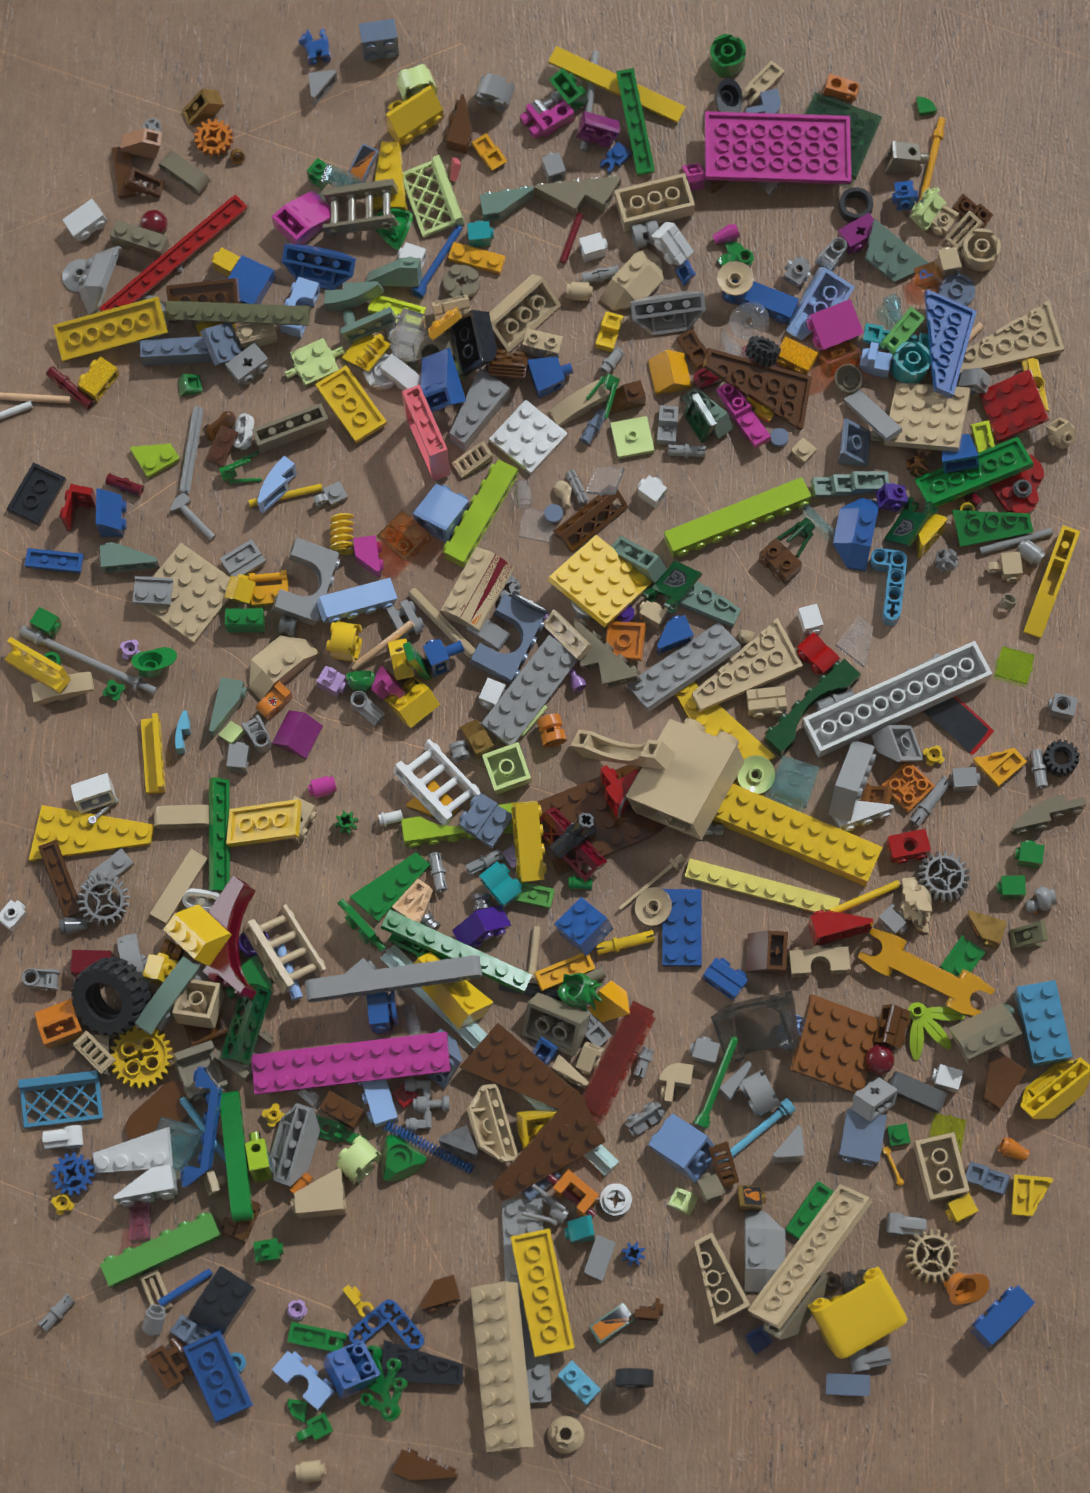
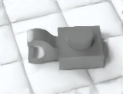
(332, 494)

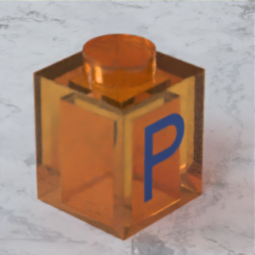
(928, 276)

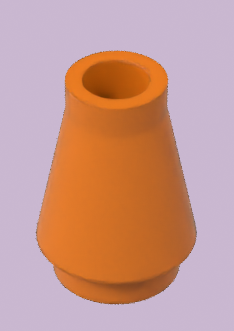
(1012, 1149)

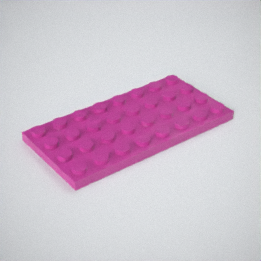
(777, 147)

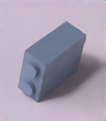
(862, 1139)

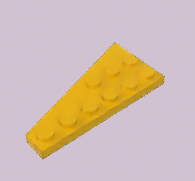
(717, 719)
(78, 837)

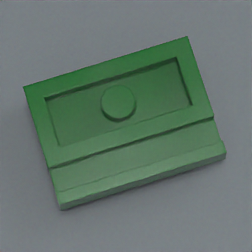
(963, 956)

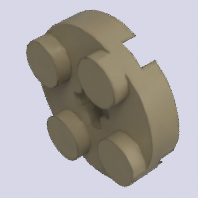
(458, 273)

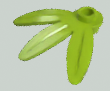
(925, 1020)

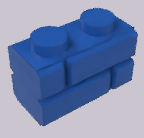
(725, 978)

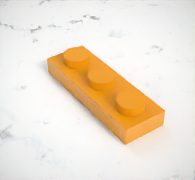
(476, 258)
(553, 975)

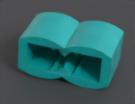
(501, 884)

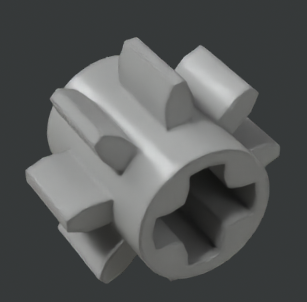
(946, 560)

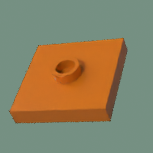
(627, 639)

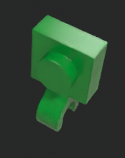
(317, 1426)

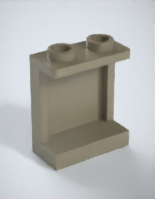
(263, 1045)
(188, 1061)

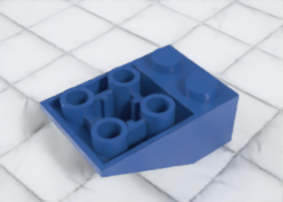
(441, 381)

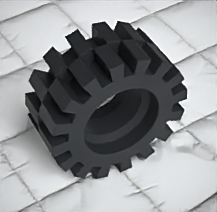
(762, 350)
(1065, 747)

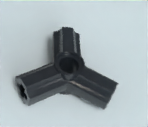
(574, 835)

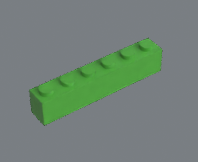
(160, 1250)

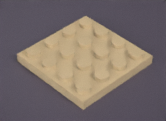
(928, 417)
(196, 593)

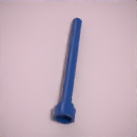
(420, 291)

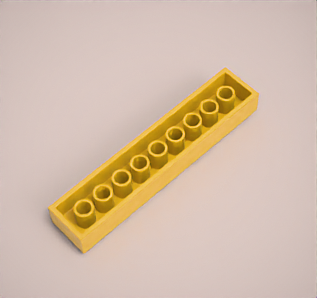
(798, 834)

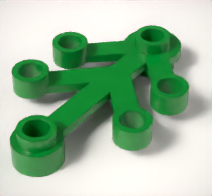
(383, 1387)

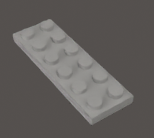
(684, 666)
(529, 691)

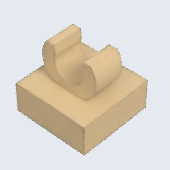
(213, 1183)

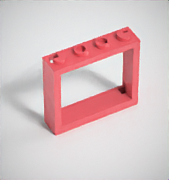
(426, 432)

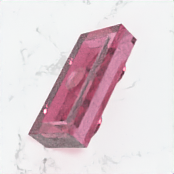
(140, 1223)

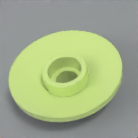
(765, 772)

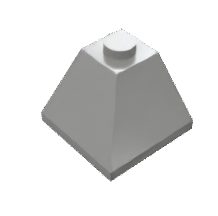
(898, 743)

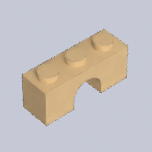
(836, 958)

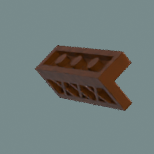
(585, 514)

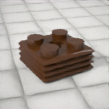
(509, 364)

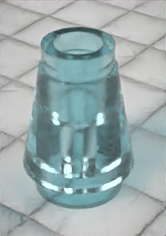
(893, 307)

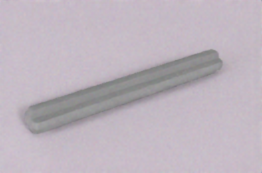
(191, 450)

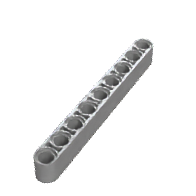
(393, 978)

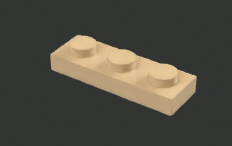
(567, 634)

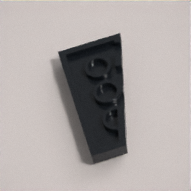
(421, 1366)

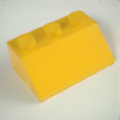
(414, 116)
(198, 933)

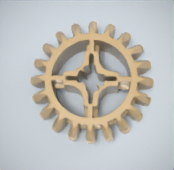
(926, 1248)

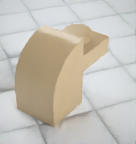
(675, 1075)

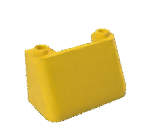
(859, 1315)

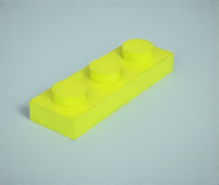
(382, 302)

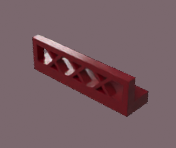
(585, 850)

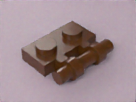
(164, 1366)

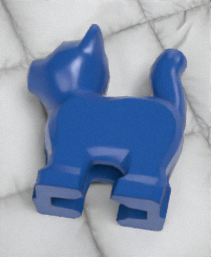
(316, 48)

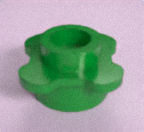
(118, 690)

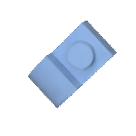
(875, 362)

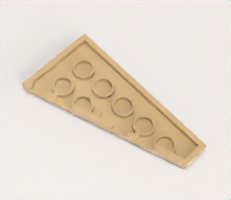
(1022, 339)
(756, 664)

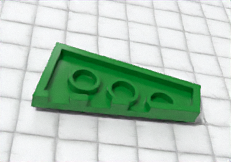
(385, 890)

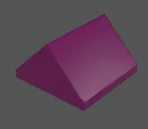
(297, 733)

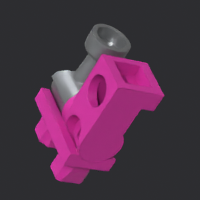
(547, 120)

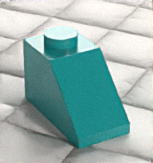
(580, 1230)

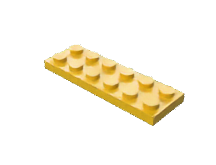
(110, 328)
(542, 1293)

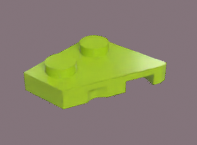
(155, 458)

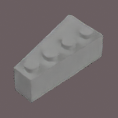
(481, 405)
(852, 780)

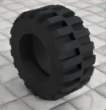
(93, 1008)

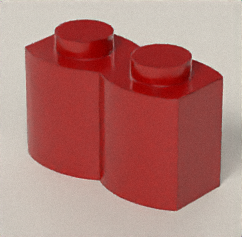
(817, 654)

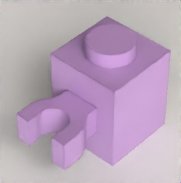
(332, 681)

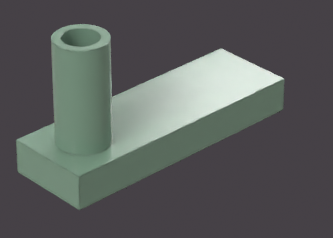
(359, 329)

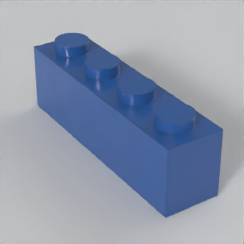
(778, 304)

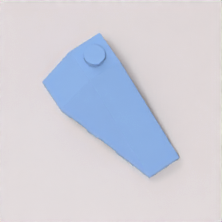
(822, 292)

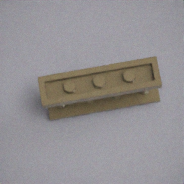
(355, 192)

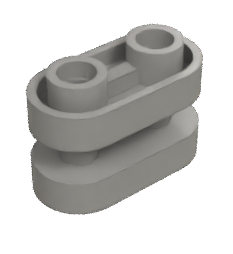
(407, 609)

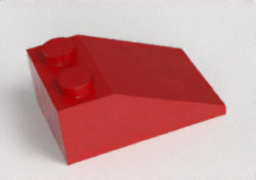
(835, 926)

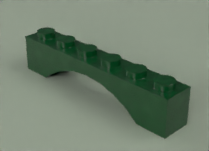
(840, 679)

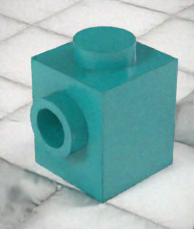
(480, 234)

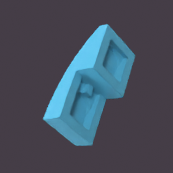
(183, 728)

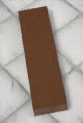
(60, 878)

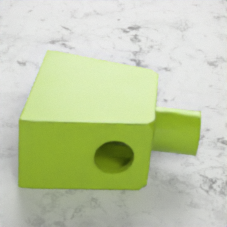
(258, 1158)

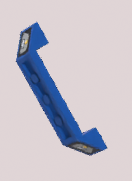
(208, 1138)

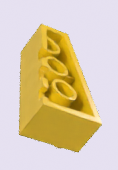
(458, 999)

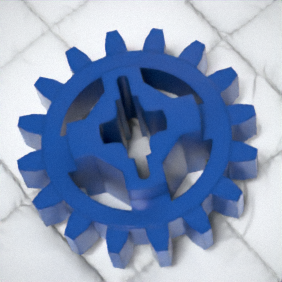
(69, 1181)

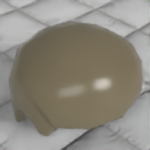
(848, 378)

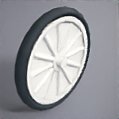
(529, 603)

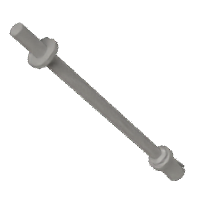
(39, 638)

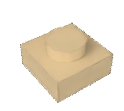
(803, 450)

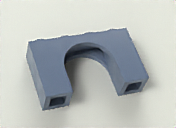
(506, 665)

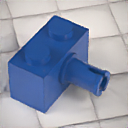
(438, 655)

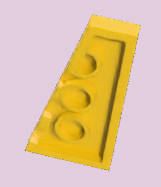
(390, 167)

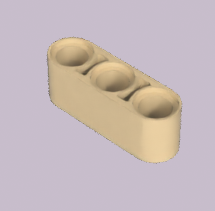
(181, 816)

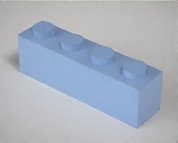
(356, 600)
(380, 1102)

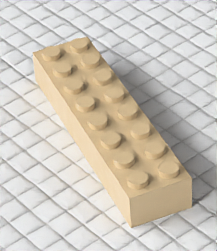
(502, 1367)

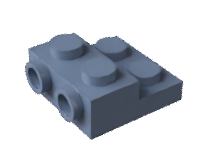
(485, 820)

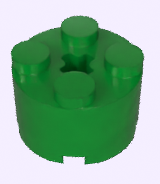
(727, 55)

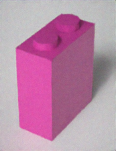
(834, 325)

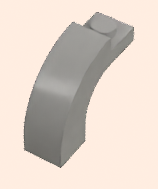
(130, 951)

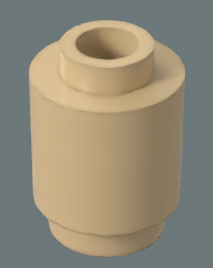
(579, 291)
(310, 1471)

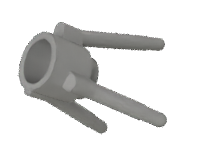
(558, 1212)

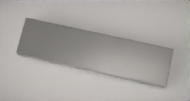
(873, 415)

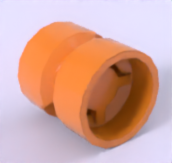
(552, 734)

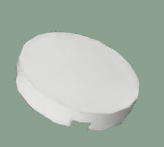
(375, 378)

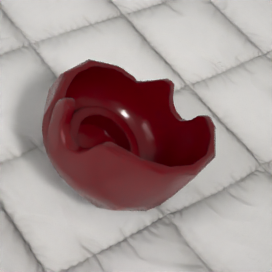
(154, 221)
(880, 1059)

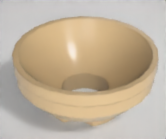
(565, 1446)

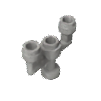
(423, 1104)

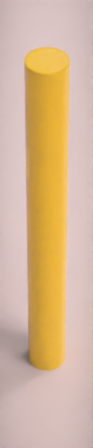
(293, 493)
(866, 897)

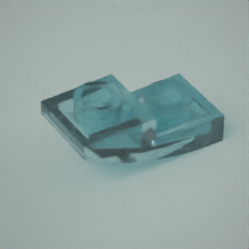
(338, 177)

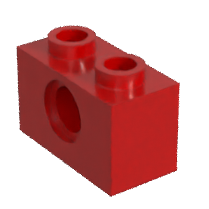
(916, 838)

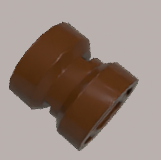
(173, 950)

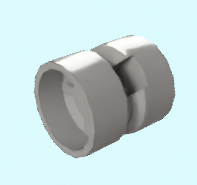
(638, 230)

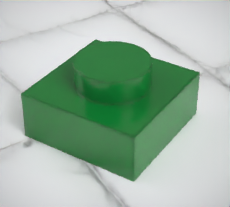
(898, 1135)

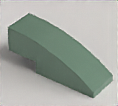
(352, 295)

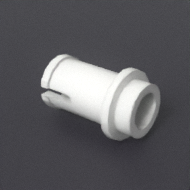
(390, 817)

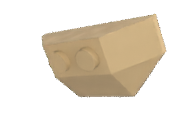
(633, 281)
(279, 663)
(491, 1124)

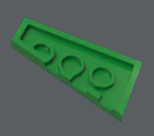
(981, 527)

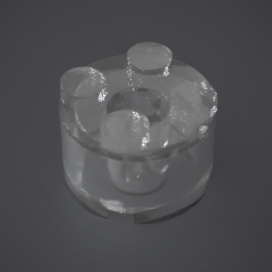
(746, 310)

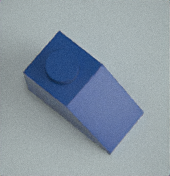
(675, 634)

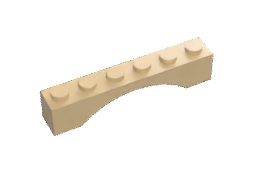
(648, 754)

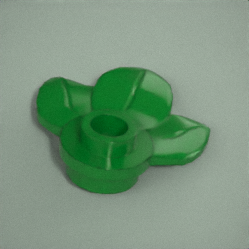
(736, 253)

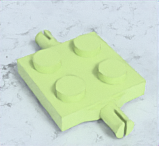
(314, 362)

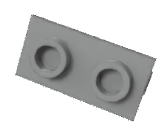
(637, 1120)

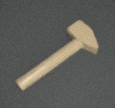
(534, 954)

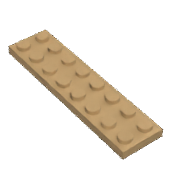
(809, 1256)

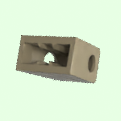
(903, 158)

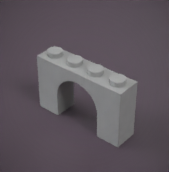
(323, 563)

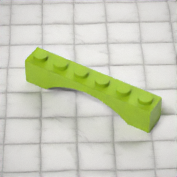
(421, 831)

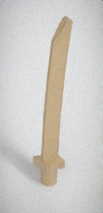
(673, 863)

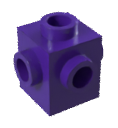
(891, 497)

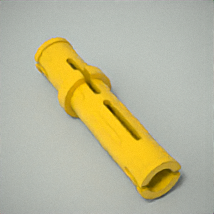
(625, 942)

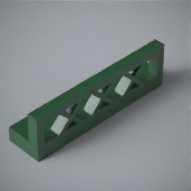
(248, 1024)

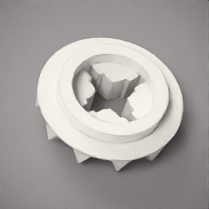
(610, 1192)

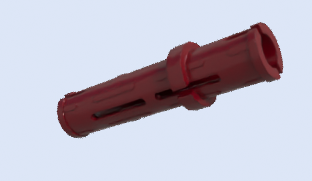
(63, 382)

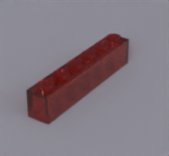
(617, 1058)

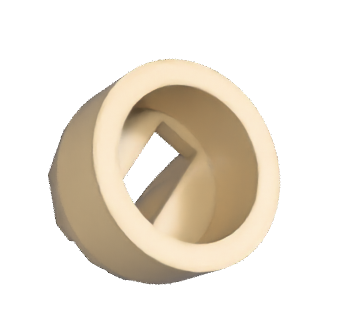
(746, 636)

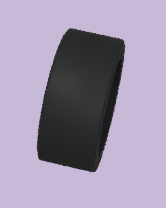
(855, 192)
(634, 1378)

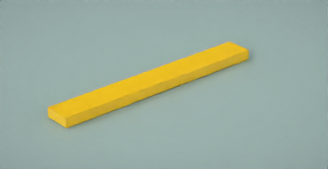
(608, 81)

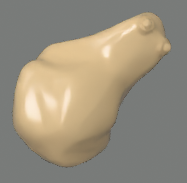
(563, 491)

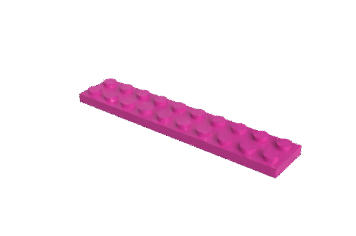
(351, 1063)

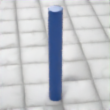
(185, 1287)

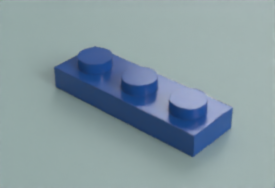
(54, 560)

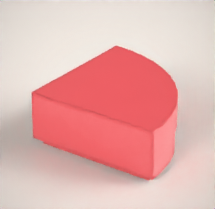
(454, 169)

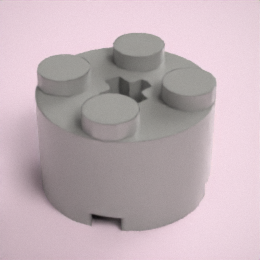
(494, 92)
(761, 1093)

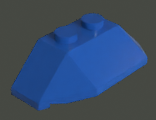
(318, 265)
(855, 532)

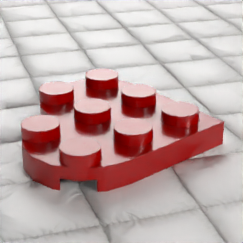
(1004, 490)

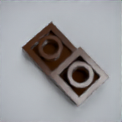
(964, 204)

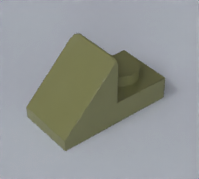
(1029, 935)

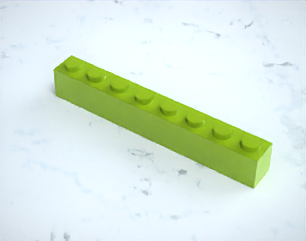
(737, 517)

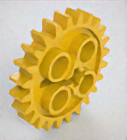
(144, 1074)

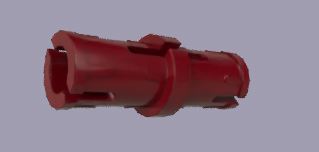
(124, 484)

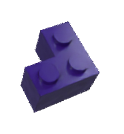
(482, 926)

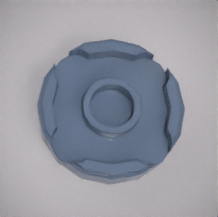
(958, 288)

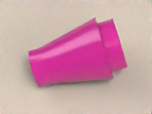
(727, 234)

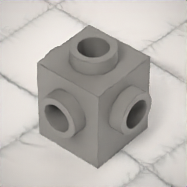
(792, 275)

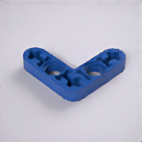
(384, 1318)

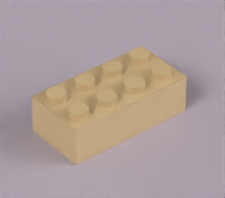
(655, 200)

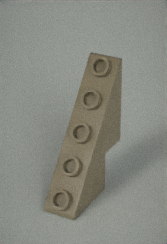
(574, 194)
(612, 667)

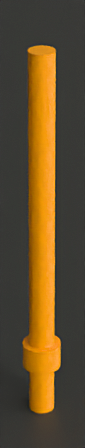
(937, 137)

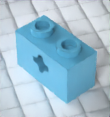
(579, 1383)

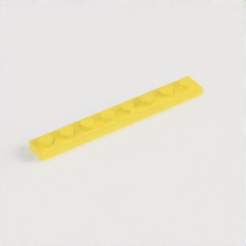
(759, 887)

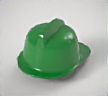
(153, 662)

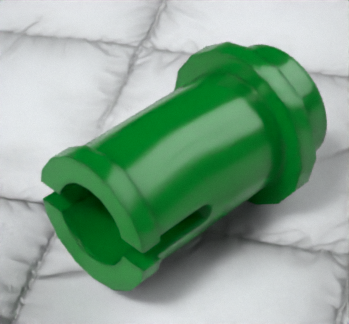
(579, 883)

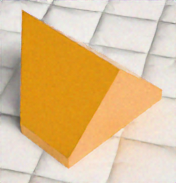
(613, 1003)

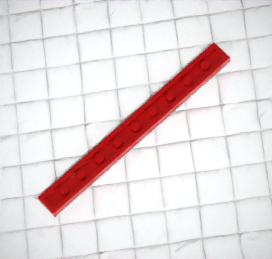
(177, 254)

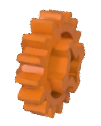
(213, 137)

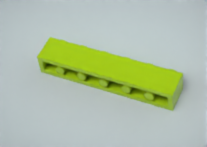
(481, 513)

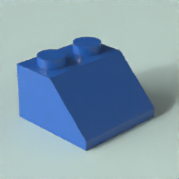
(110, 513)

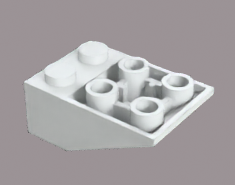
(153, 1184)

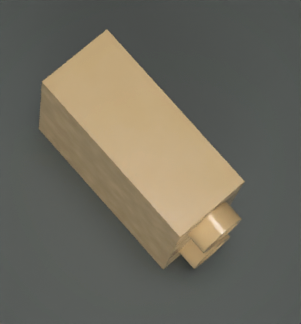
(695, 781)

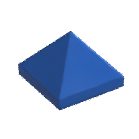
(685, 272)

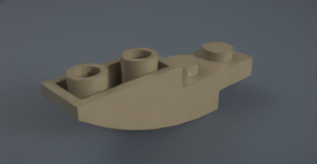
(1040, 815)

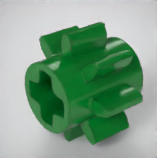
(344, 818)

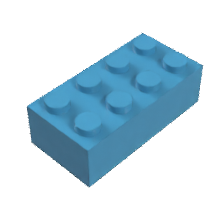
(1043, 1023)

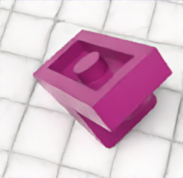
(695, 176)
(386, 684)

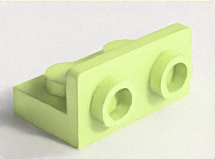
(927, 208)

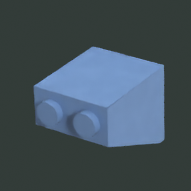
(441, 512)
(683, 1147)

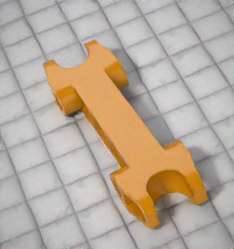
(895, 957)

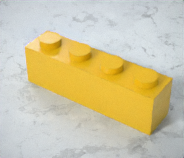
(527, 841)

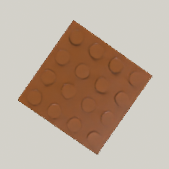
(834, 1044)

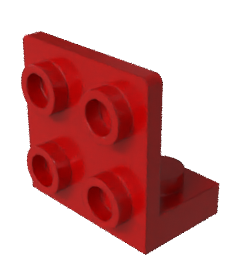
(76, 496)

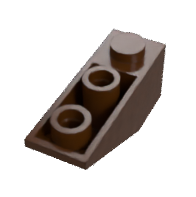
(460, 132)
(415, 1468)

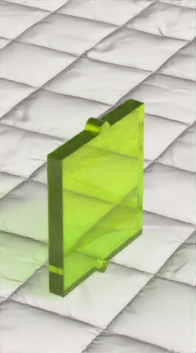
(1014, 665)
(947, 1124)

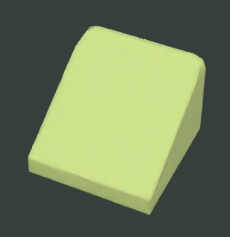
(232, 733)
(683, 1201)

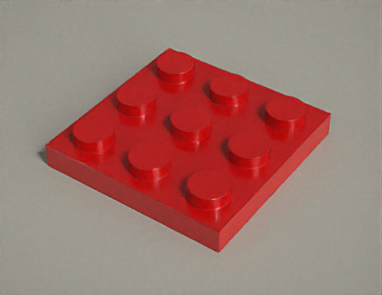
(1014, 405)

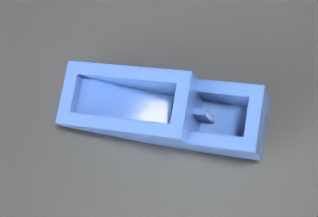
(276, 483)

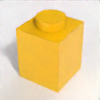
(224, 261)
(239, 589)
(961, 1209)

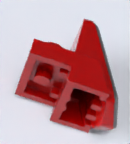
(617, 789)

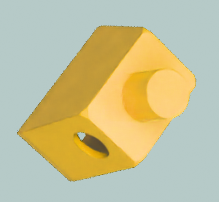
(401, 667)

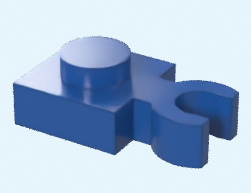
(616, 156)

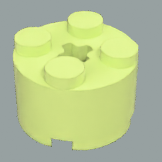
(414, 80)
(358, 1159)

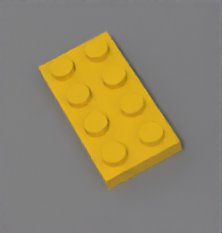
(351, 404)
(264, 823)

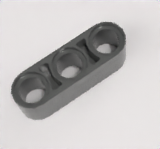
(918, 1092)

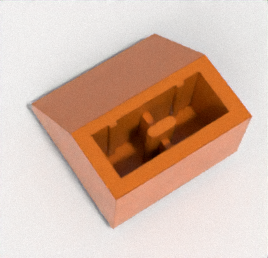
(58, 1024)

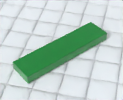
(416, 661)

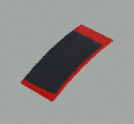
(961, 723)

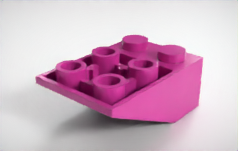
(302, 218)

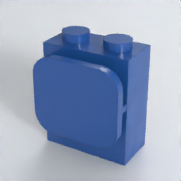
(381, 1011)

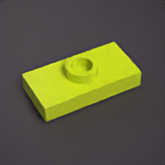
(982, 436)

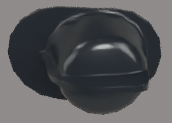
(728, 96)

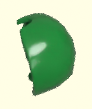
(360, 680)

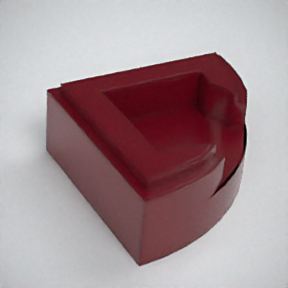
(974, 499)

